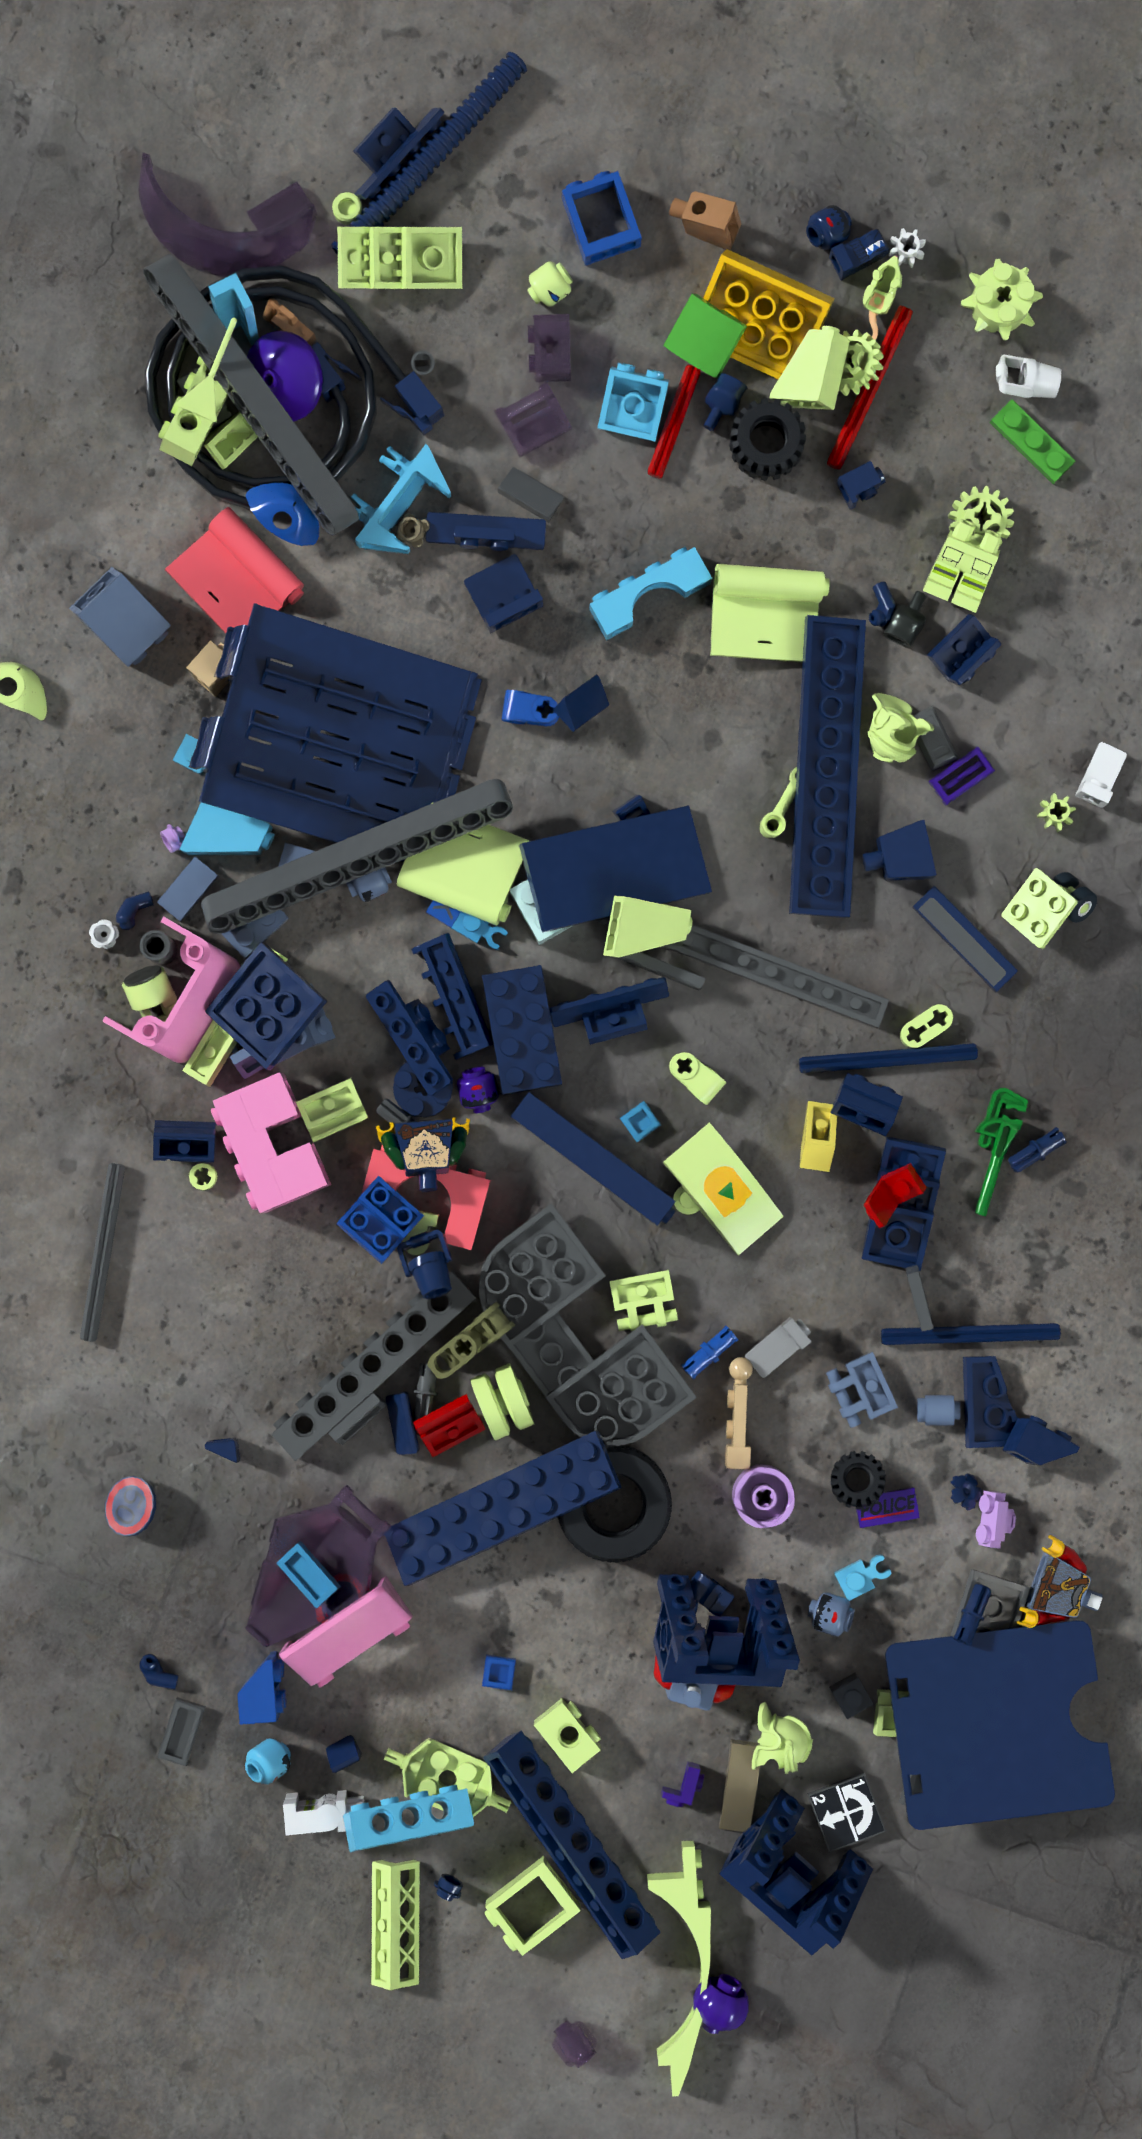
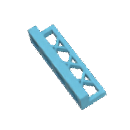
(232, 301)

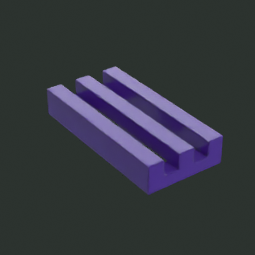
(940, 791)

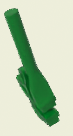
(999, 1135)

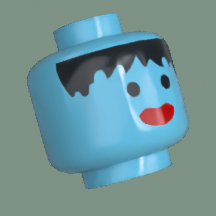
(268, 1761)

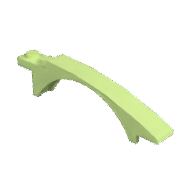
(682, 1893)

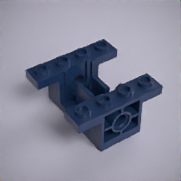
(719, 1653)
(784, 1889)

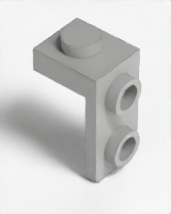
(778, 1346)

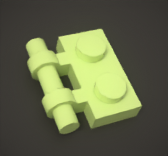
(641, 1291)

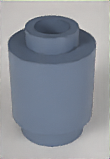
(938, 1410)

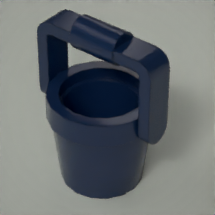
(430, 1268)

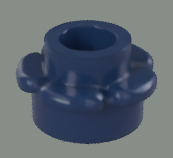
(448, 1887)

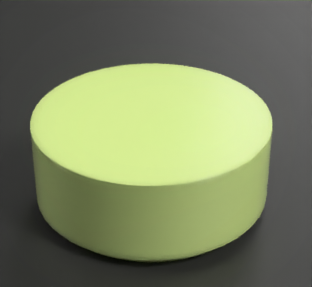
(346, 208)

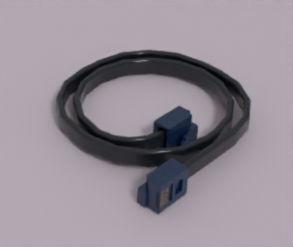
(409, 387)

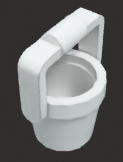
(1033, 380)

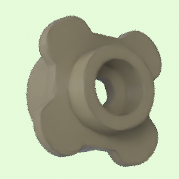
(405, 526)

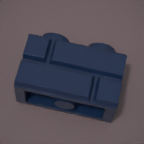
(866, 1104)
(184, 1141)

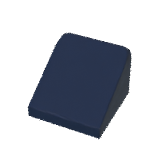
(226, 1448)
(343, 1753)

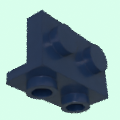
(964, 650)

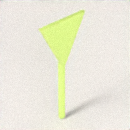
(202, 397)

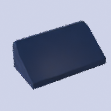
(582, 703)
(402, 1423)

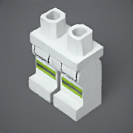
(317, 1814)

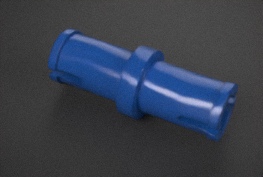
(709, 1352)

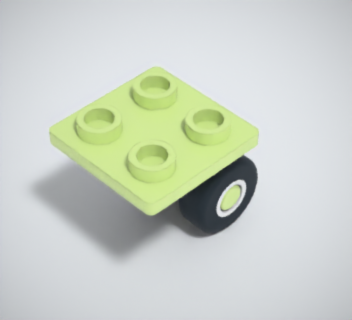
(1046, 903)

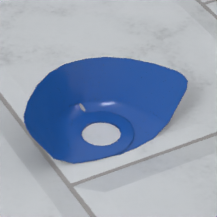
(276, 497)

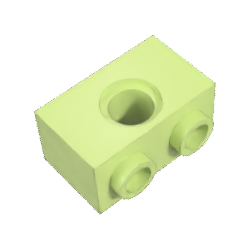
(571, 1752)

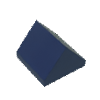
(632, 808)

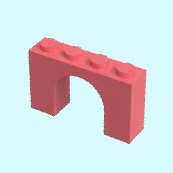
(465, 1190)

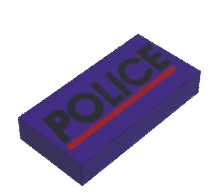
(890, 1508)

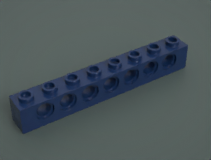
(557, 1838)

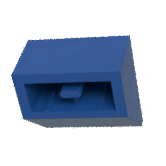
(261, 1696)

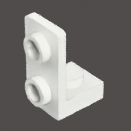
(1101, 775)

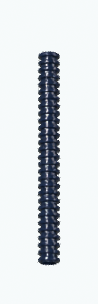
(441, 143)

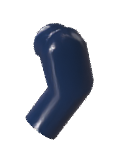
(886, 605)
(129, 908)
(154, 1673)

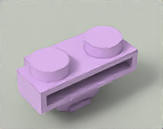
(995, 1519)

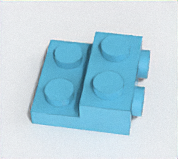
(633, 402)

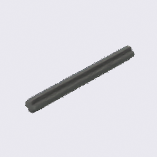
(102, 1252)

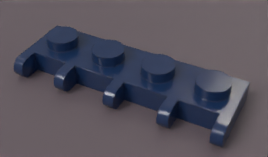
(454, 995)

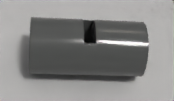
(148, 942)

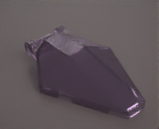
(341, 1547)

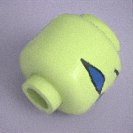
(549, 284)

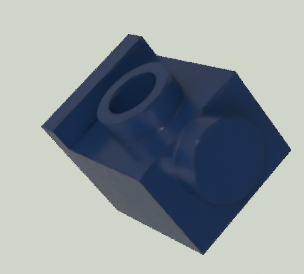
(860, 483)

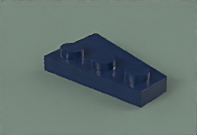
(986, 1403)

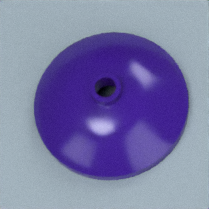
(293, 368)

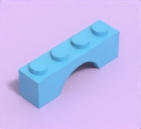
(682, 574)

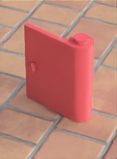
(236, 571)

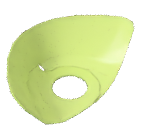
(29, 693)

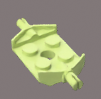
(431, 1758)

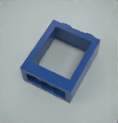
(610, 245)

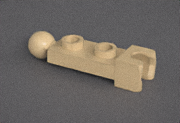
(737, 1453)

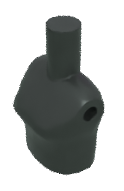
(906, 621)

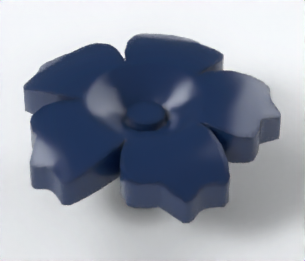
(966, 1491)

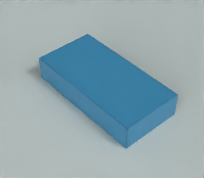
(308, 1574)

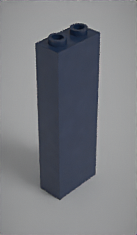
(594, 1160)

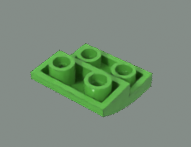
(705, 335)

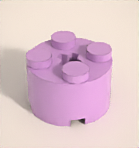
(765, 1513)

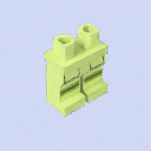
(968, 556)

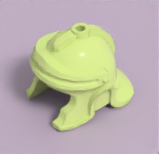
(895, 729)
(781, 1739)

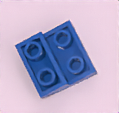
(380, 1219)

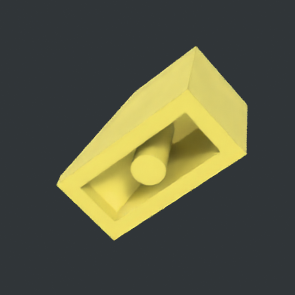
(818, 1137)

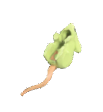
(882, 291)

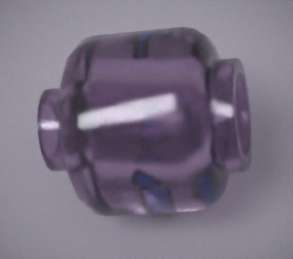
(574, 2043)

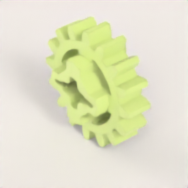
(865, 358)
(993, 520)

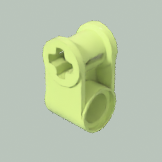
(700, 1080)

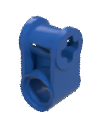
(524, 708)

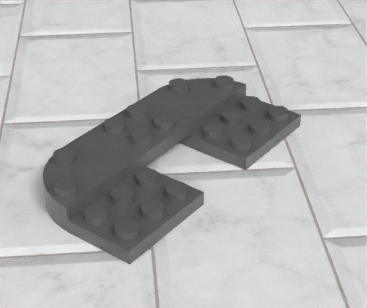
(619, 1392)

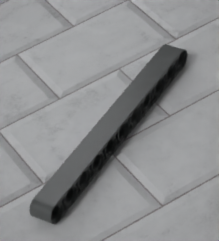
(251, 395)
(356, 856)

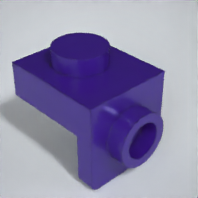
(691, 1782)

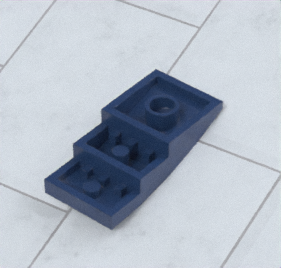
(906, 1234)

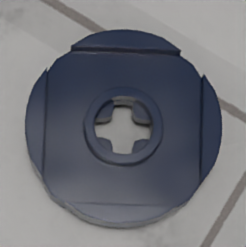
(415, 1103)

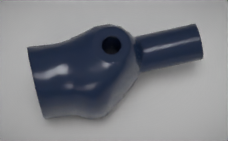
(723, 399)

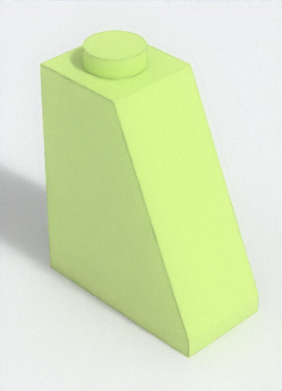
(814, 371)
(644, 925)

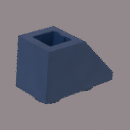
(1036, 1444)

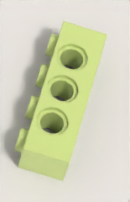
(186, 443)

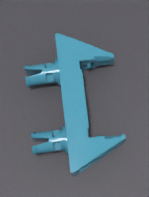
(385, 517)

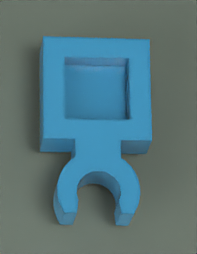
(476, 928)

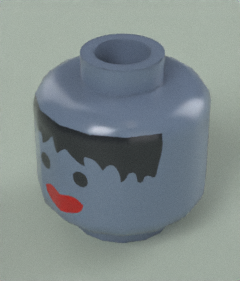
(370, 885)
(831, 1614)

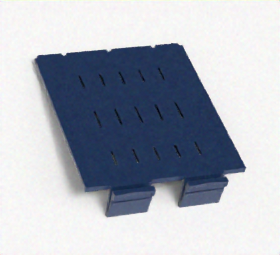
(317, 658)

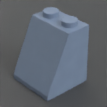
(121, 617)

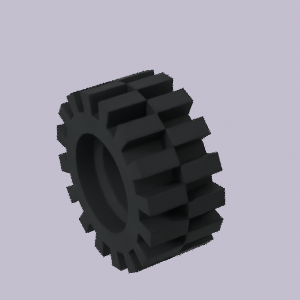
(871, 1467)

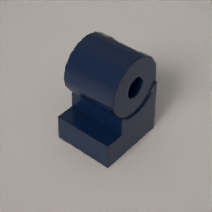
(710, 1593)

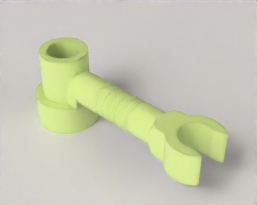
(776, 817)

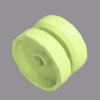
(505, 1400)

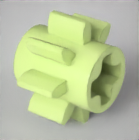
(1052, 819)

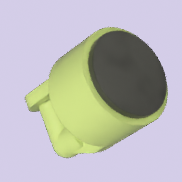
(148, 989)

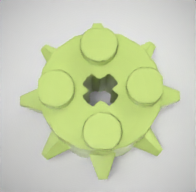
(1005, 282)

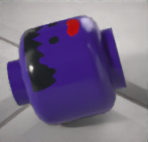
(477, 1089)

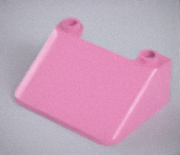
(347, 1634)

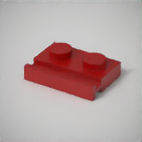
(449, 1425)

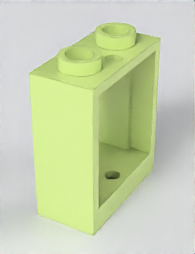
(556, 1886)

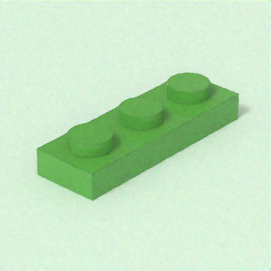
(1032, 441)

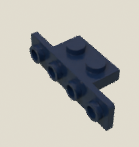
(389, 144)
(487, 531)
(613, 1012)
(413, 1034)

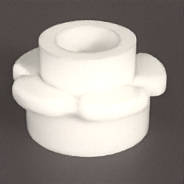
(103, 926)

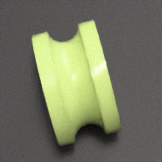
(194, 1179)

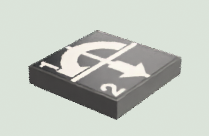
(846, 1812)

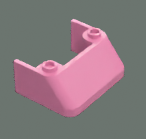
(187, 1020)

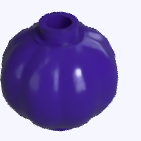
(722, 2004)

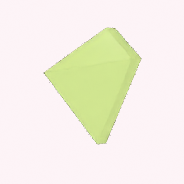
(229, 440)

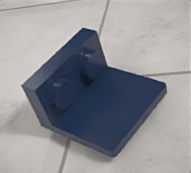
(503, 593)

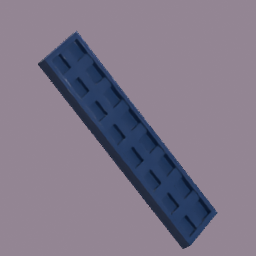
(502, 1508)

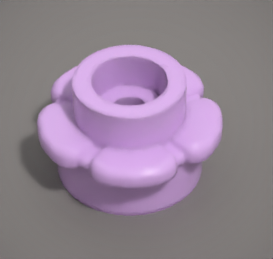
(172, 838)

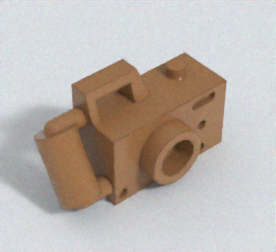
(286, 321)

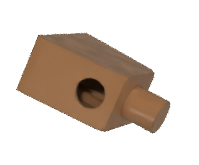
(708, 218)

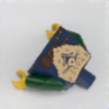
(425, 1148)

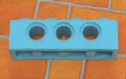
(363, 1835)

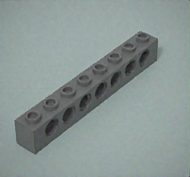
(298, 1442)

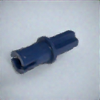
(1037, 1150)
(972, 1614)

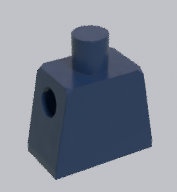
(903, 854)

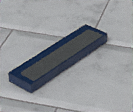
(965, 939)

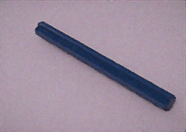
(888, 1058)
(969, 1334)

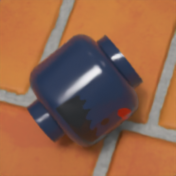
(828, 227)

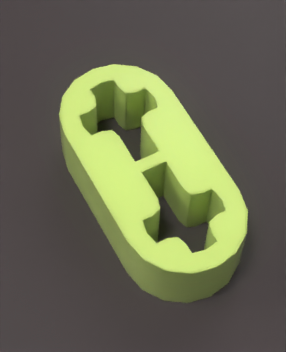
(930, 1032)

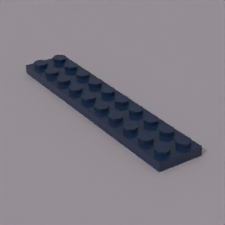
(827, 766)

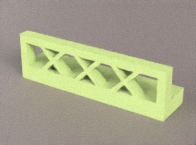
(390, 1925)

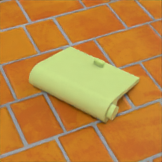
(764, 607)
(468, 873)

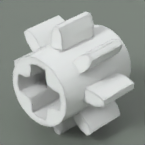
(904, 239)

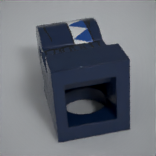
(858, 253)

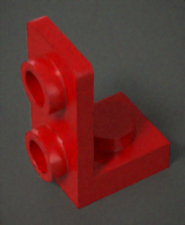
(891, 1191)

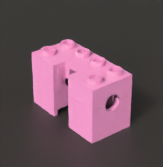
(246, 1119)

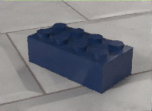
(522, 1030)

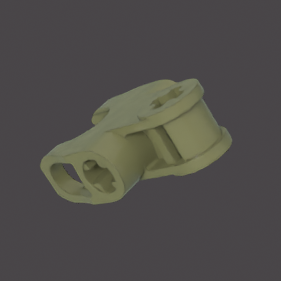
(469, 1342)

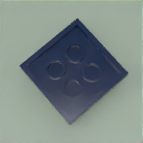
(266, 1006)

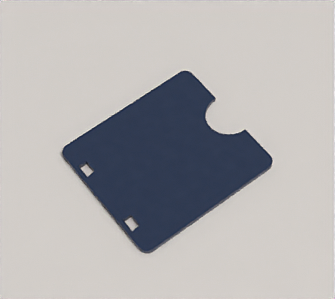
(996, 1725)

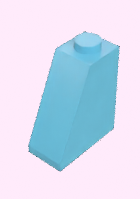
(226, 833)

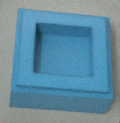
(640, 1121)

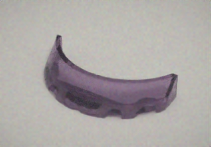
(217, 249)

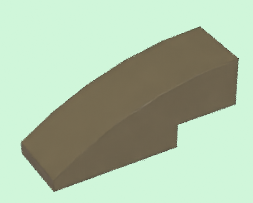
(739, 1787)

